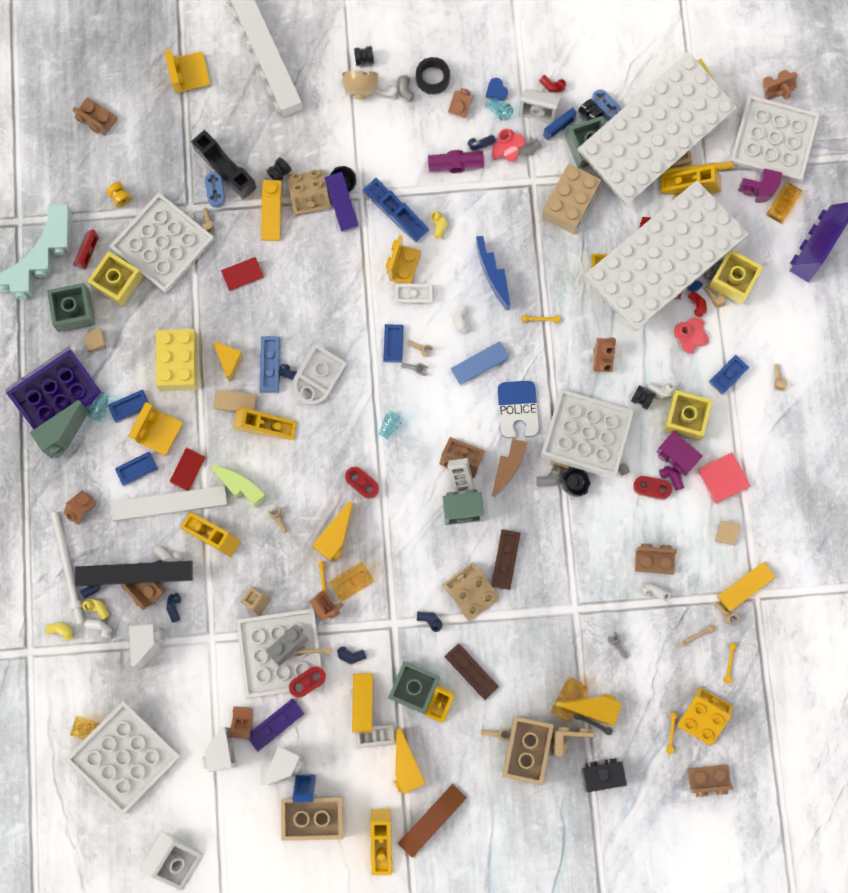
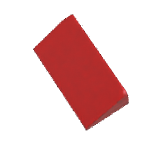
(86, 249)
(242, 273)
(187, 469)

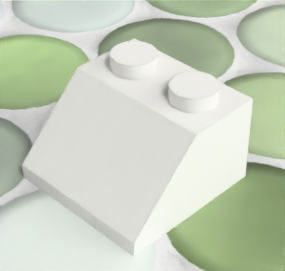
(539, 105)
(144, 643)
(220, 752)
(282, 766)
(170, 861)

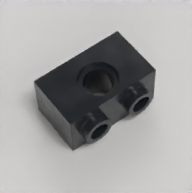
(615, 779)

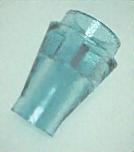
(499, 108)
(98, 407)
(390, 424)

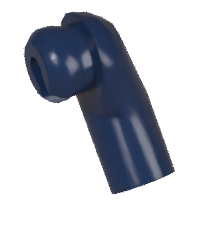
(482, 143)
(286, 372)
(171, 607)
(431, 618)

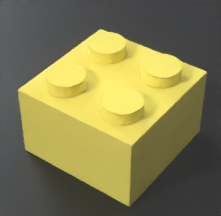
(736, 277)
(115, 279)
(688, 415)

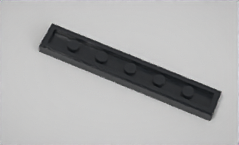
(134, 573)

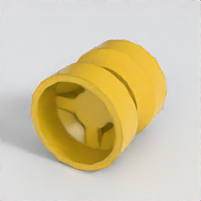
(118, 194)

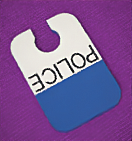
(517, 403)

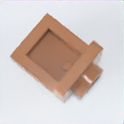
(461, 102)
(78, 507)
(324, 606)
(241, 722)

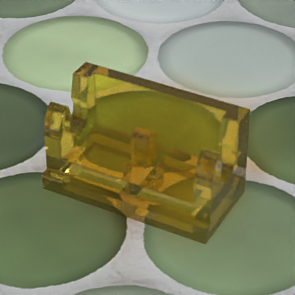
(351, 581)
(571, 690)

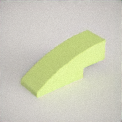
(239, 485)

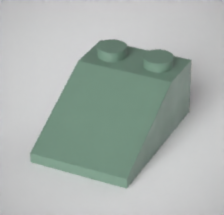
(59, 431)

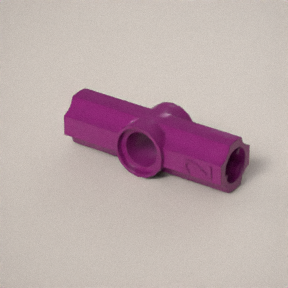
(456, 161)

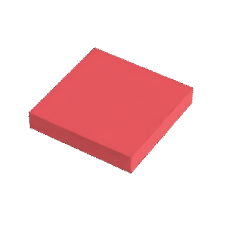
(723, 478)

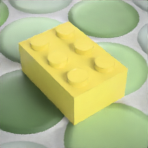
(176, 360)

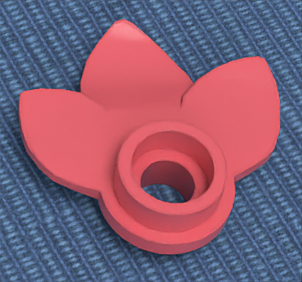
(508, 145)
(694, 334)

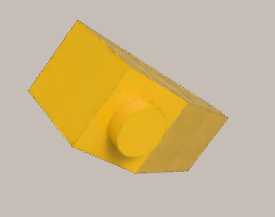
(680, 181)
(271, 210)
(264, 424)
(210, 534)
(333, 537)
(595, 707)
(406, 768)
(381, 841)

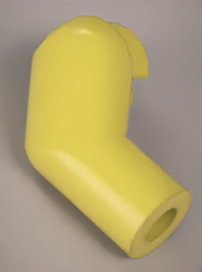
(440, 223)
(96, 606)
(61, 628)

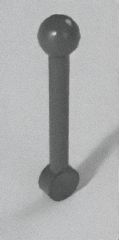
(608, 731)

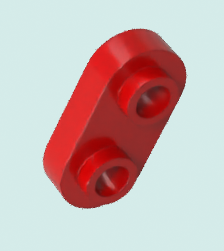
(362, 483)
(652, 489)
(307, 681)

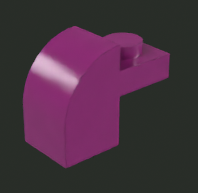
(764, 188)

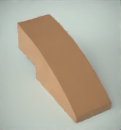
(509, 465)

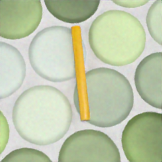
(720, 166)

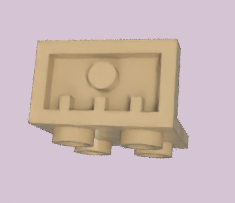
(308, 191)
(471, 591)
(559, 745)

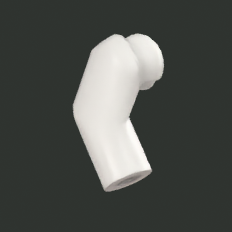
(662, 392)
(166, 557)

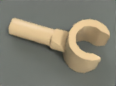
(208, 225)
(717, 301)
(421, 348)
(779, 384)
(277, 517)
(727, 615)
(495, 733)

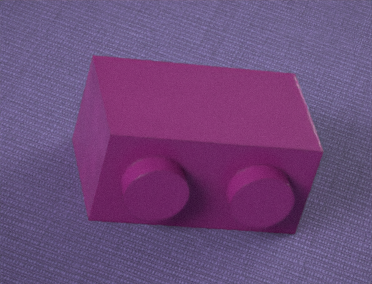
(678, 454)

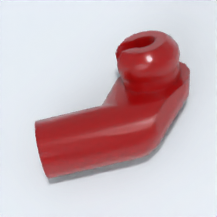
(558, 86)
(701, 307)

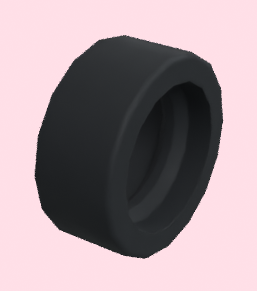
(436, 63)

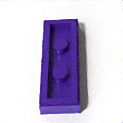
(341, 201)
(275, 724)

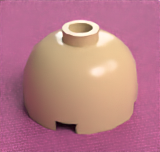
(360, 83)

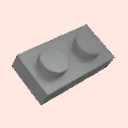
(287, 645)

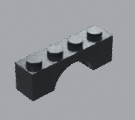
(215, 157)

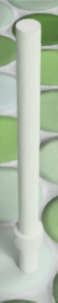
(75, 604)

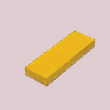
(746, 586)
(362, 703)

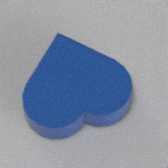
(496, 90)

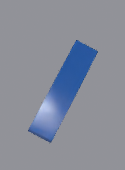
(395, 210)
(495, 277)

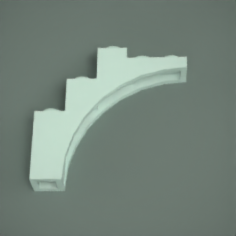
(39, 261)

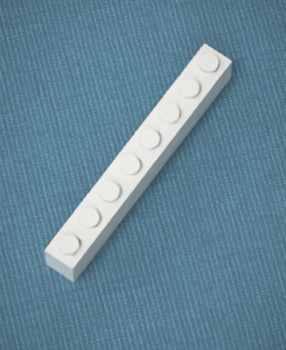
(266, 56)

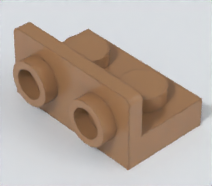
(95, 116)
(459, 450)
(655, 560)
(144, 593)
(709, 779)

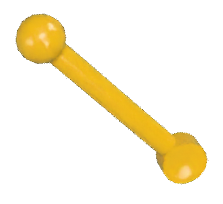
(556, 319)
(321, 565)
(727, 679)
(670, 750)

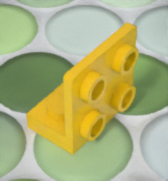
(187, 71)
(403, 262)
(155, 429)
(705, 716)

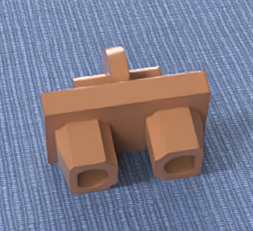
(780, 87)
(604, 354)

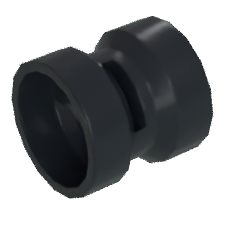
(363, 55)
(589, 110)
(279, 169)
(643, 397)

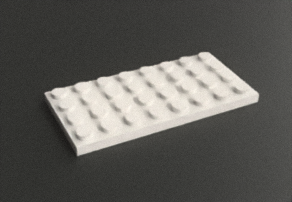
(656, 128)
(665, 255)

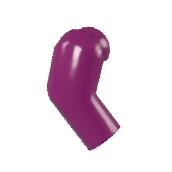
(673, 475)

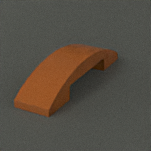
(432, 820)

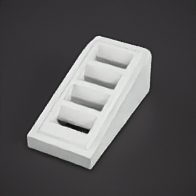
(460, 464)
(391, 737)

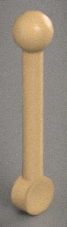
(710, 628)
(327, 651)

